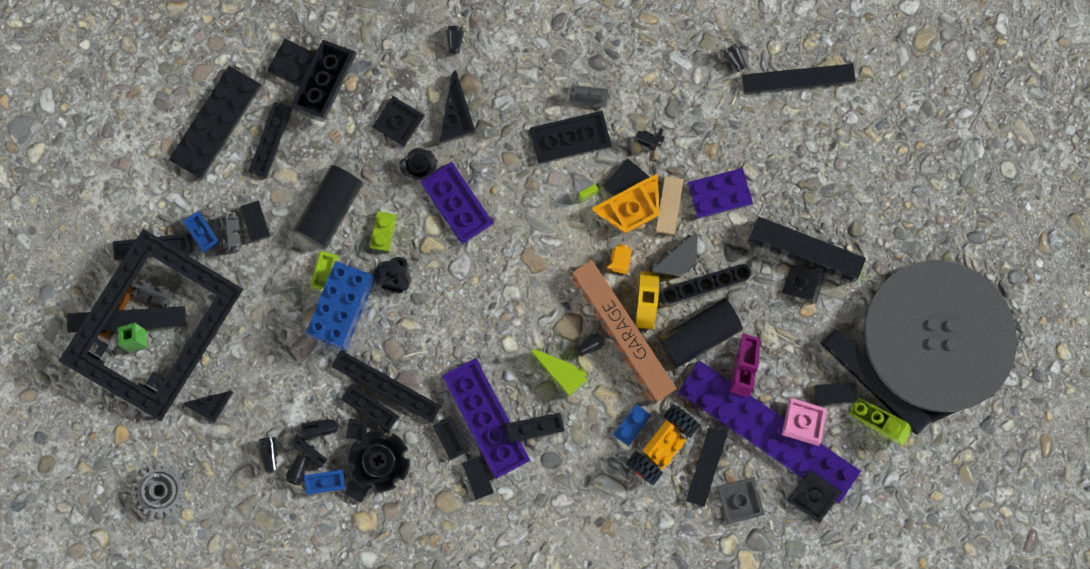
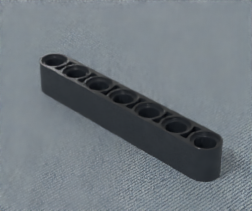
(864, 372)

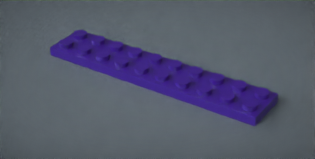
(764, 428)

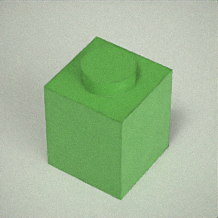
(132, 337)

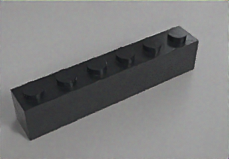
(806, 249)

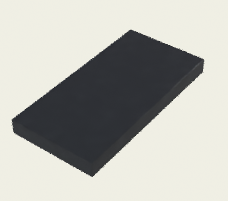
(570, 137)

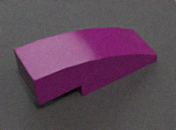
(745, 365)

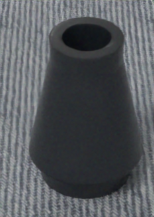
(454, 38)
(735, 57)
(591, 344)
(296, 472)

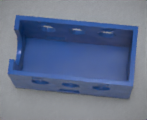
(340, 306)

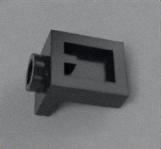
(647, 140)

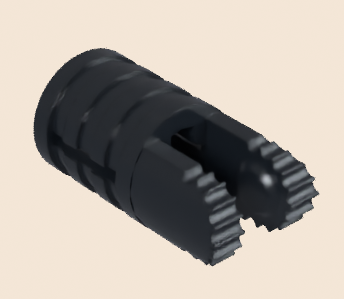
(318, 428)
(268, 456)

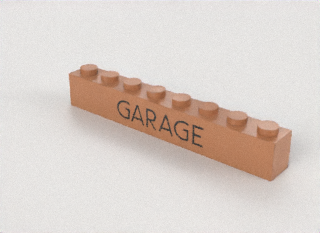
(624, 332)

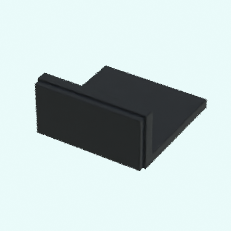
(803, 283)

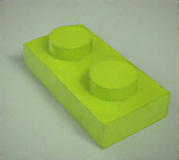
(383, 231)

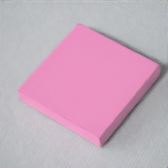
(804, 421)

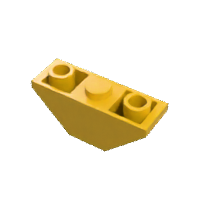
(647, 300)

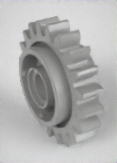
(172, 490)

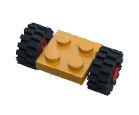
(663, 444)

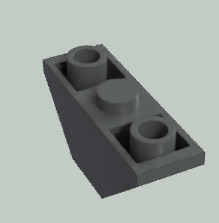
(678, 259)

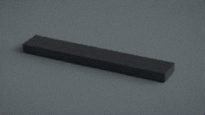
(798, 78)
(143, 317)
(386, 386)

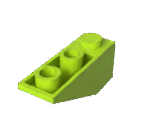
(881, 421)

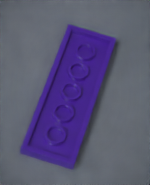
(485, 417)

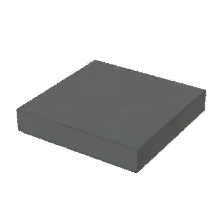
(740, 500)

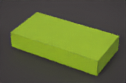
(323, 269)

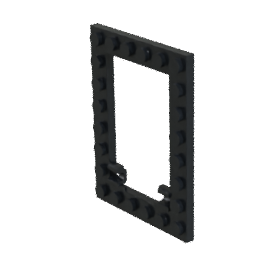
(89, 363)

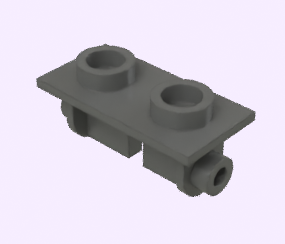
(588, 96)
(228, 225)
(145, 289)

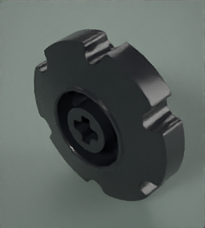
(373, 446)

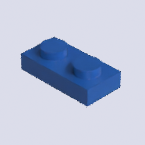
(201, 231)
(632, 425)
(324, 482)

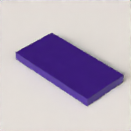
(457, 203)

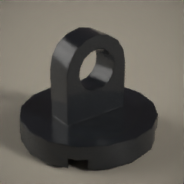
(392, 275)

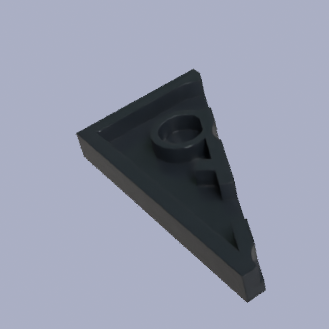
(457, 119)

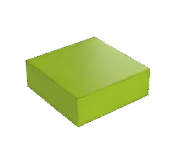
(588, 193)

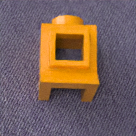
(620, 259)

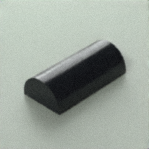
(323, 80)
(328, 206)
(700, 332)

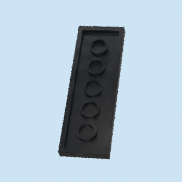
(215, 122)

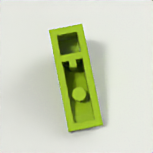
(564, 373)

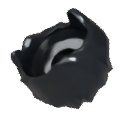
(418, 164)

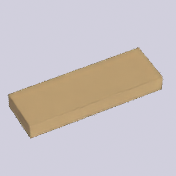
(669, 205)

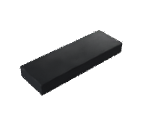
(370, 408)
(534, 428)

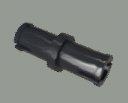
(309, 451)

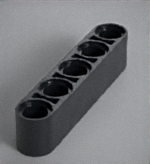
(712, 279)

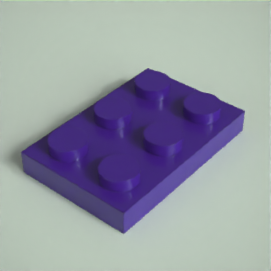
(720, 193)

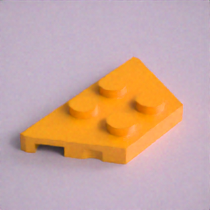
(632, 207)

